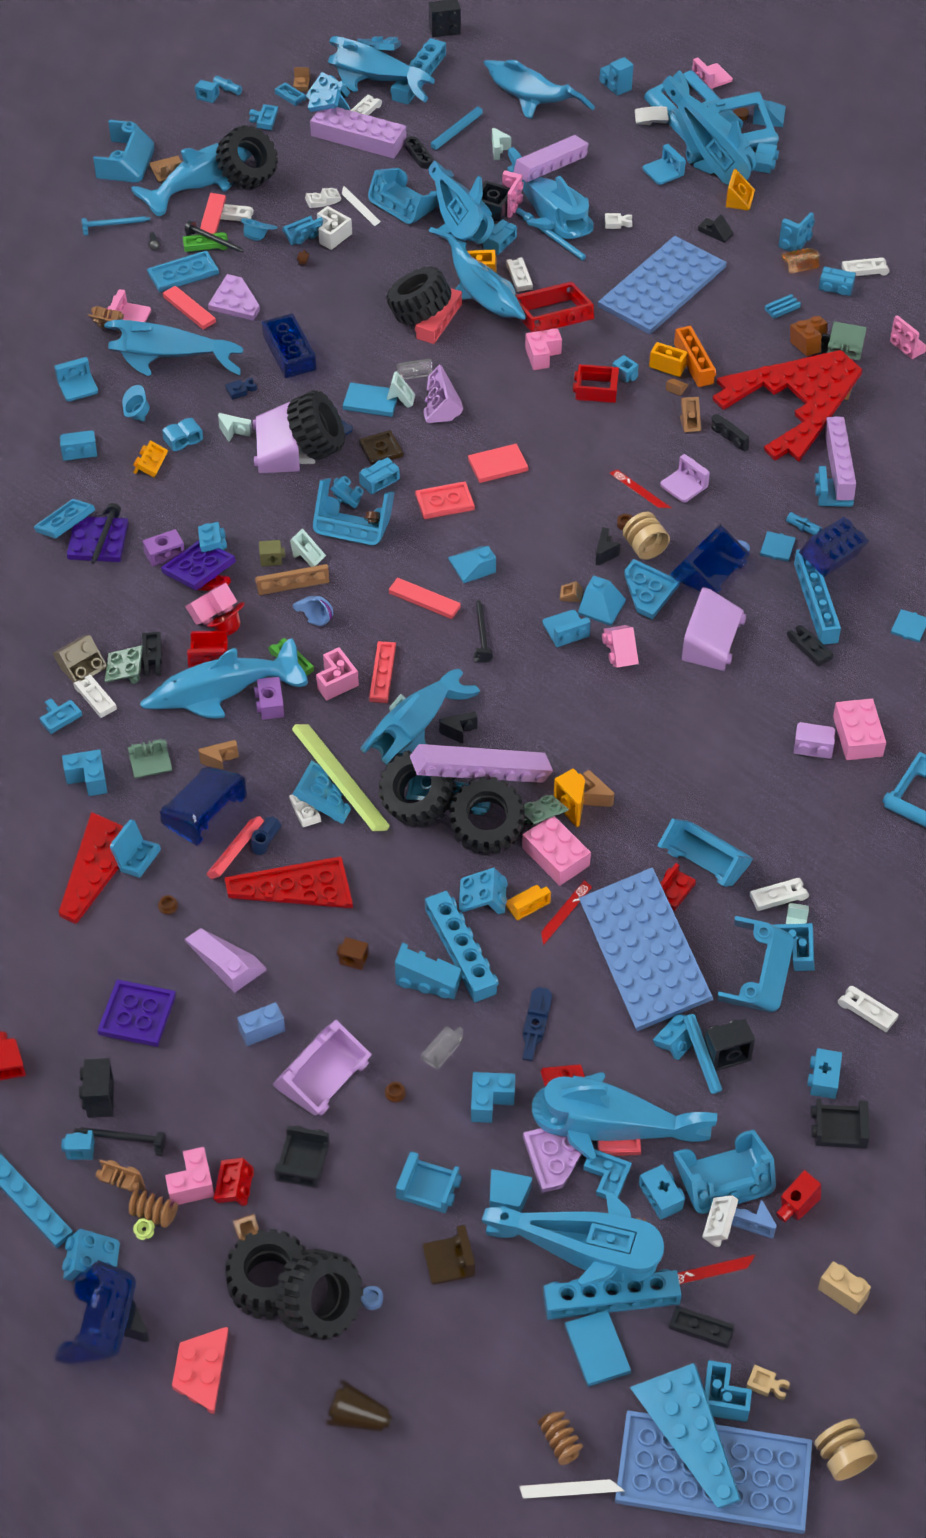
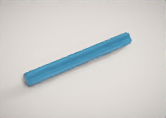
(456, 128)

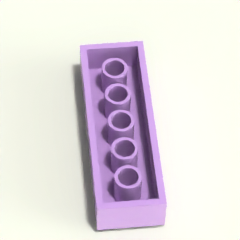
(359, 131)

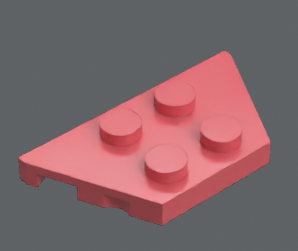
(200, 1368)

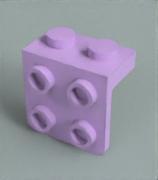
(687, 480)
(814, 740)

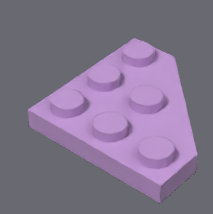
(234, 299)
(551, 1158)

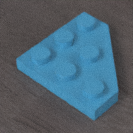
(649, 588)
(319, 791)

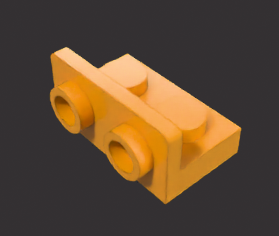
(151, 459)

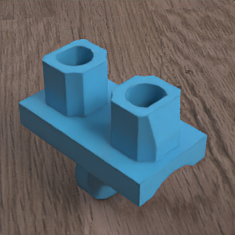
(345, 493)

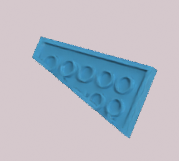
(379, 43)
(685, 1418)

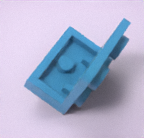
(327, 83)
(327, 100)
(667, 168)
(302, 230)
(795, 235)
(75, 379)
(78, 445)
(826, 492)
(567, 627)
(133, 852)
(483, 889)
(85, 1249)

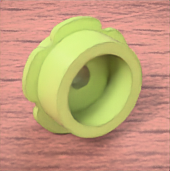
(140, 1234)

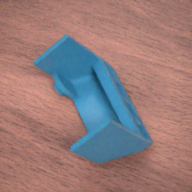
(127, 164)
(353, 528)
(705, 850)
(769, 991)

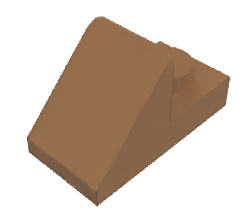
(302, 78)
(690, 414)
(216, 754)
(597, 792)

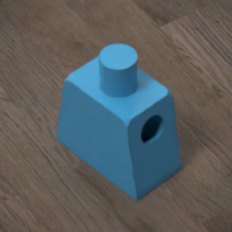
(509, 1190)

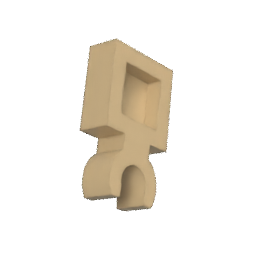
(764, 1381)

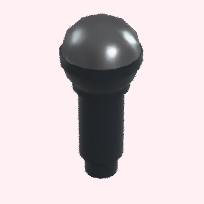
(153, 244)

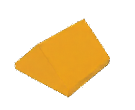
(739, 192)

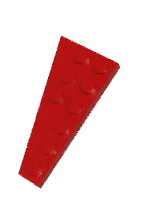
(91, 869)
(305, 883)

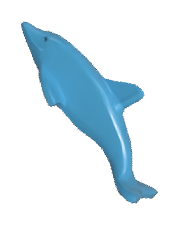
(530, 85)
(196, 171)
(481, 282)
(209, 683)

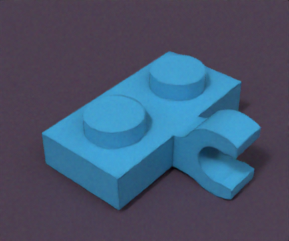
(265, 118)
(59, 716)

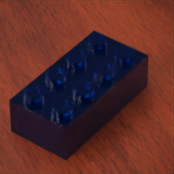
(289, 345)
(834, 546)

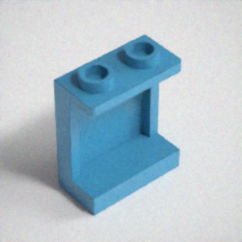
(427, 1184)

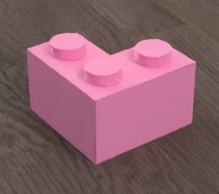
(541, 346)
(214, 602)
(622, 645)
(338, 675)
(193, 1182)

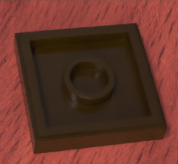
(380, 447)

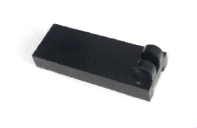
(701, 1327)

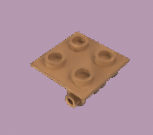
(164, 167)
(103, 315)
(126, 1178)

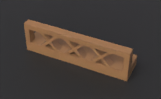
(292, 579)

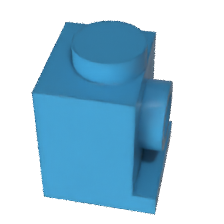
(207, 91)
(627, 368)
(78, 1146)

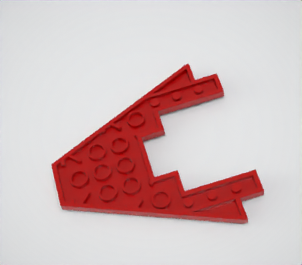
(816, 380)

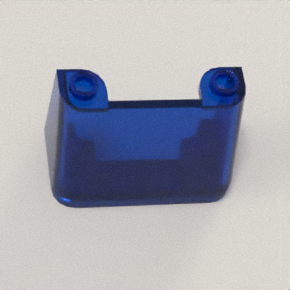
(711, 561)
(201, 801)
(108, 1301)

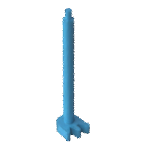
(85, 224)

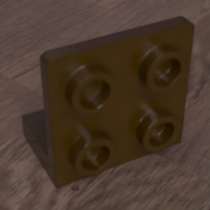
(450, 1258)

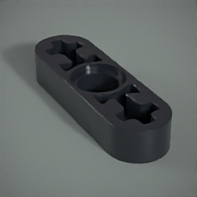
(418, 157)

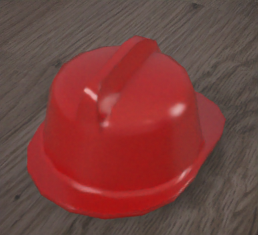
(227, 622)

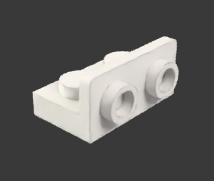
(720, 1219)

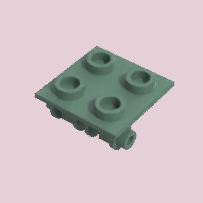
(848, 339)
(124, 664)
(149, 758)
(543, 809)

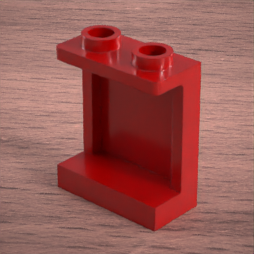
(206, 646)

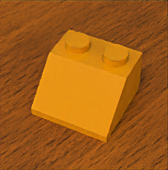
(570, 792)

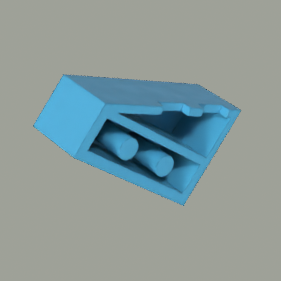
(426, 975)

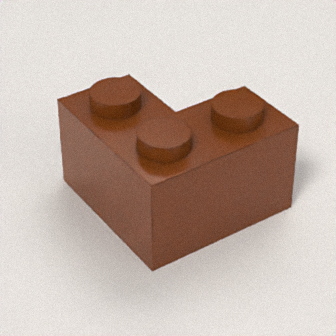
(807, 334)

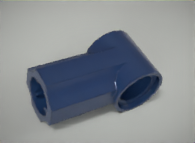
(264, 835)

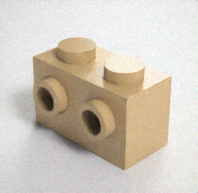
(844, 1287)

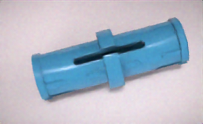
(228, 85)
(805, 524)

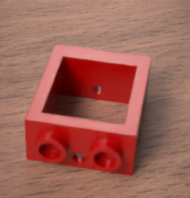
(596, 373)

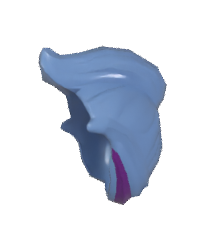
(316, 609)

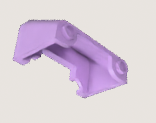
(275, 443)
(712, 630)
(322, 1068)

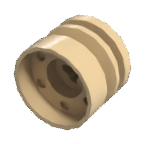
(646, 535)
(846, 1450)

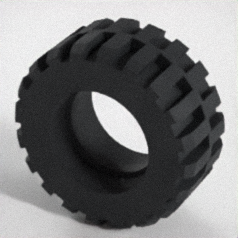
(260, 148)
(419, 295)
(316, 425)
(481, 792)
(423, 811)
(248, 1254)
(296, 1290)

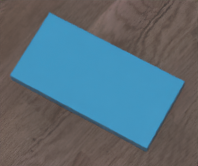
(183, 271)

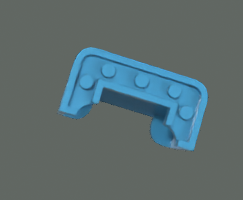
(391, 194)
(741, 1172)

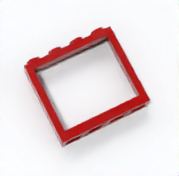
(551, 295)

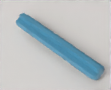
(702, 1054)

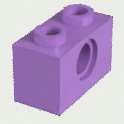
(163, 547)
(270, 698)

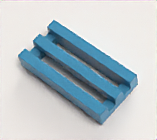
(288, 94)
(780, 305)

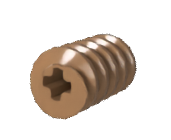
(152, 1209)
(560, 1437)

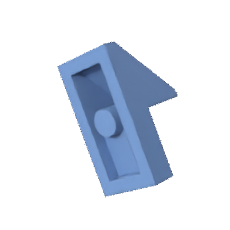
(759, 1223)

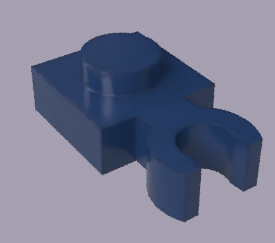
(239, 389)

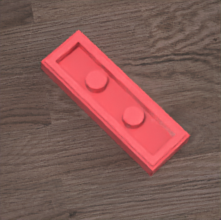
(213, 212)

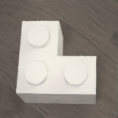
(335, 227)

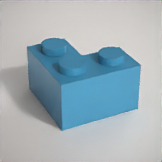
(617, 76)
(86, 768)
(803, 945)
(490, 1090)
(725, 1400)

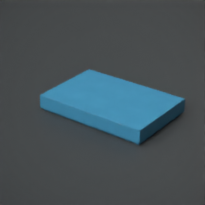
(369, 400)
(64, 518)
(597, 1348)

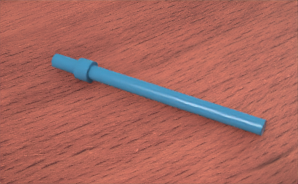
(528, 216)

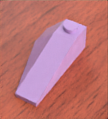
(442, 400)
(228, 961)

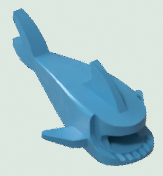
(359, 62)
(714, 136)
(556, 205)
(461, 209)
(148, 341)
(406, 724)
(598, 1111)
(597, 1242)

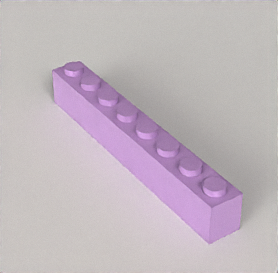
(480, 762)

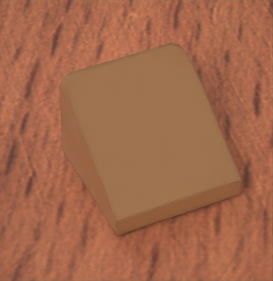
(676, 386)
(571, 592)
(245, 1226)

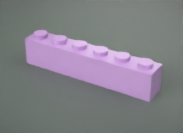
(551, 158)
(840, 458)

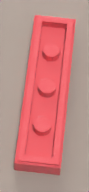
(189, 307)
(424, 598)
(382, 672)
(234, 848)

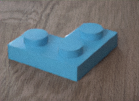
(611, 1169)

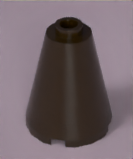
(357, 1410)

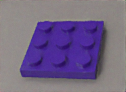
(86, 536)
(198, 567)
(136, 1013)

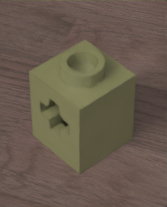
(271, 553)

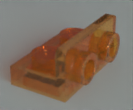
(801, 259)

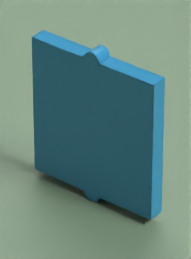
(777, 546)
(909, 625)

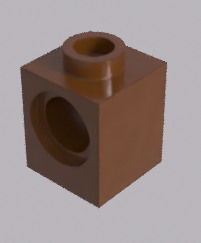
(353, 953)

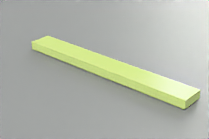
(340, 777)

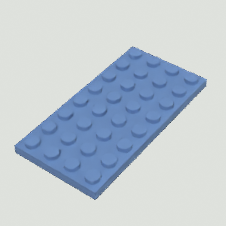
(662, 284)
(645, 949)
(766, 1467)

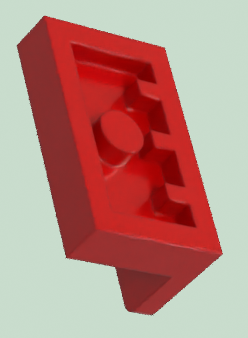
(676, 886)
(234, 1181)

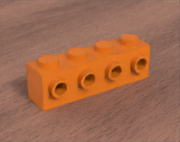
(697, 358)

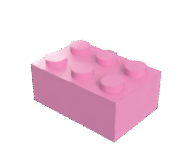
(859, 729)
(556, 850)

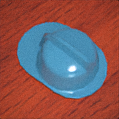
(256, 230)
(135, 403)

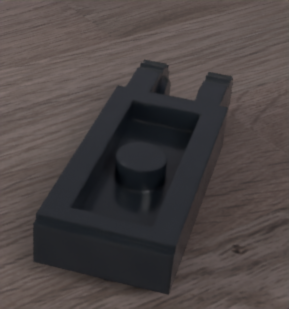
(730, 432)
(810, 645)
(152, 651)

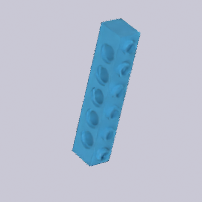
(426, 59)
(818, 601)
(478, 987)
(624, 1300)

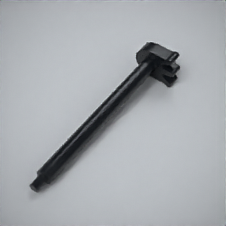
(191, 228)
(113, 511)
(482, 654)
(158, 1140)

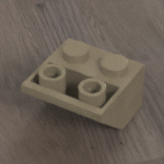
(80, 659)

